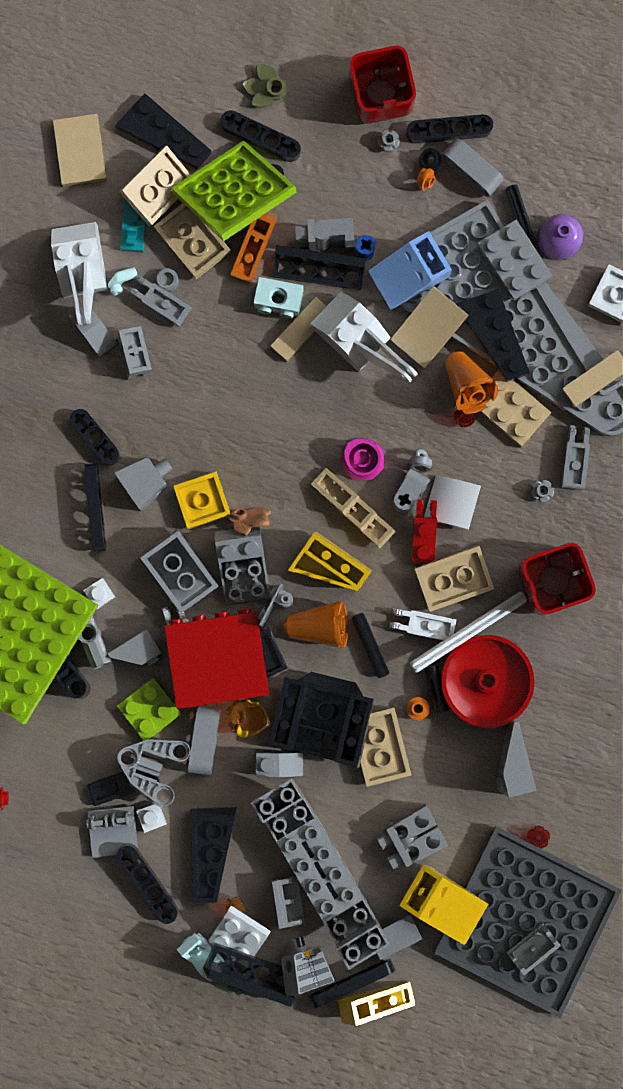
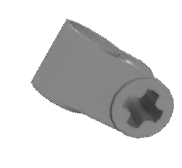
(411, 488)

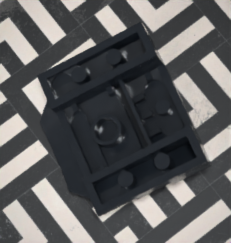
(322, 718)

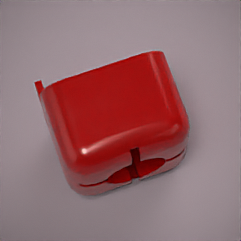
(392, 67)
(568, 558)

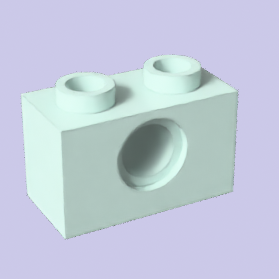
(269, 288)

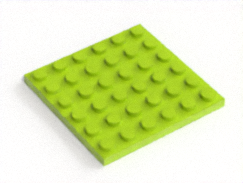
(37, 631)

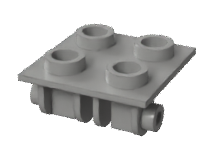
(276, 596)
(111, 830)

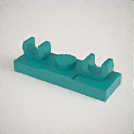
(132, 230)

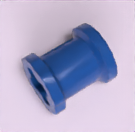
(366, 241)

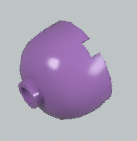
(560, 237)

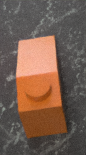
(253, 247)

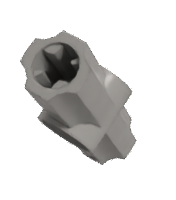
(95, 647)

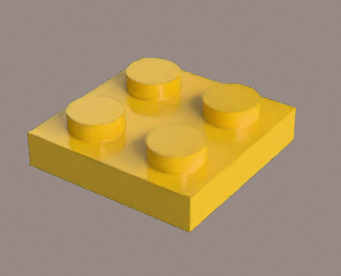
(202, 500)

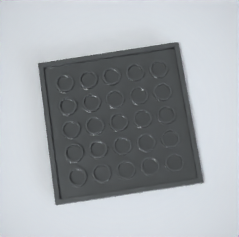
(523, 891)

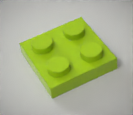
(149, 709)

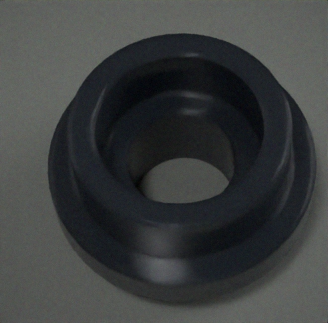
(423, 159)

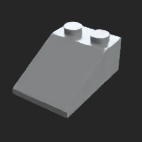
(178, 570)
(514, 766)

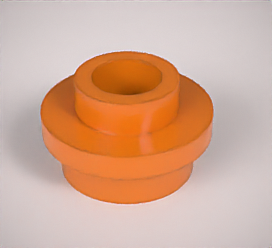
(425, 179)
(410, 708)

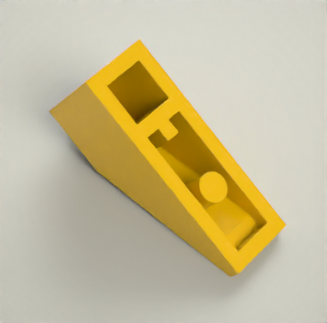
(375, 1003)

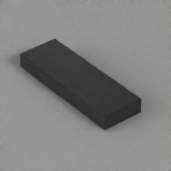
(113, 787)

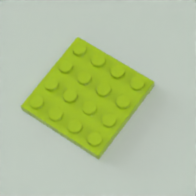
(234, 190)

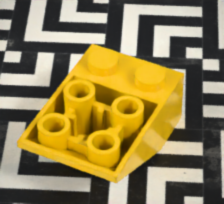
(443, 904)

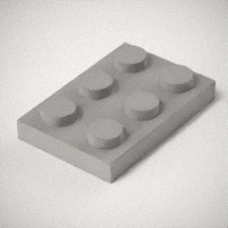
(514, 260)

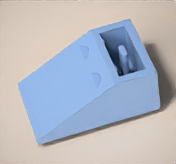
(410, 270)

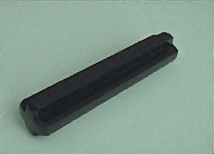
(519, 211)
(370, 645)

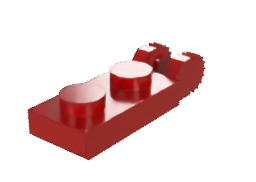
(424, 534)

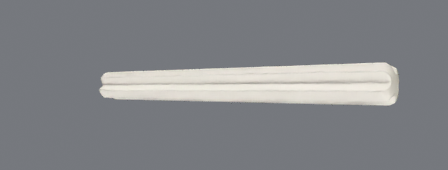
(468, 632)

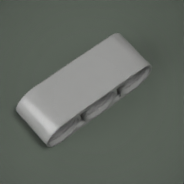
(472, 167)
(204, 740)

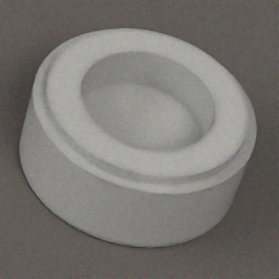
(167, 279)

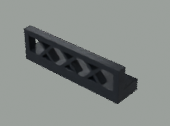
(320, 259)
(242, 979)

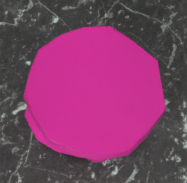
(362, 459)

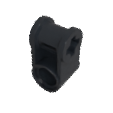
(68, 676)

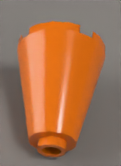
(469, 383)
(319, 625)

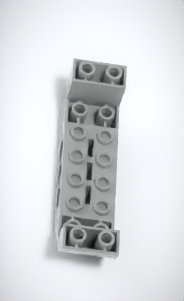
(321, 873)

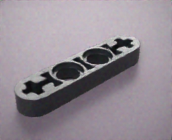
(449, 126)
(262, 132)
(95, 507)
(144, 885)
(351, 983)

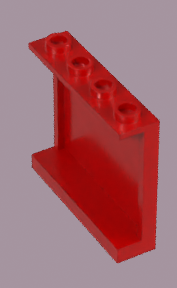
(216, 659)

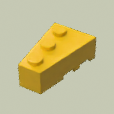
(330, 563)

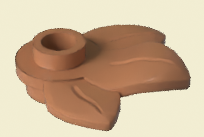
(244, 520)

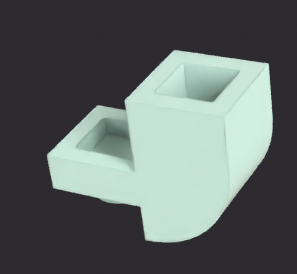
(196, 950)

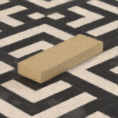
(298, 331)
(594, 379)

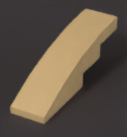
(353, 508)

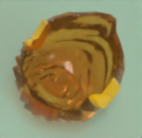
(246, 718)

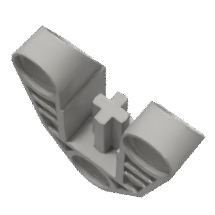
(157, 749)

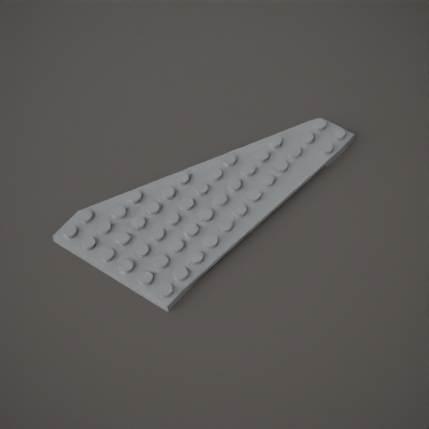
(546, 332)

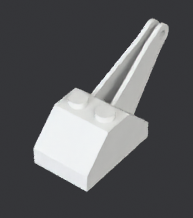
(79, 264)
(358, 336)

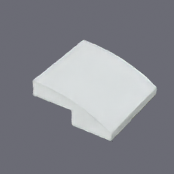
(454, 501)

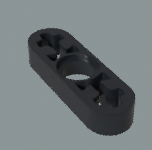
(89, 420)

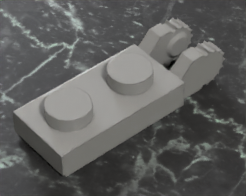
(161, 302)
(576, 460)

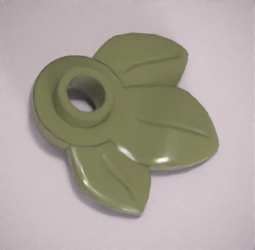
(262, 86)

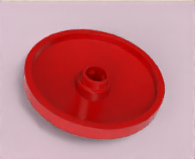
(487, 681)

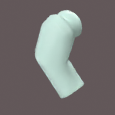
(120, 277)

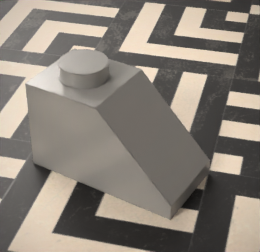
(95, 333)
(139, 650)
(279, 764)

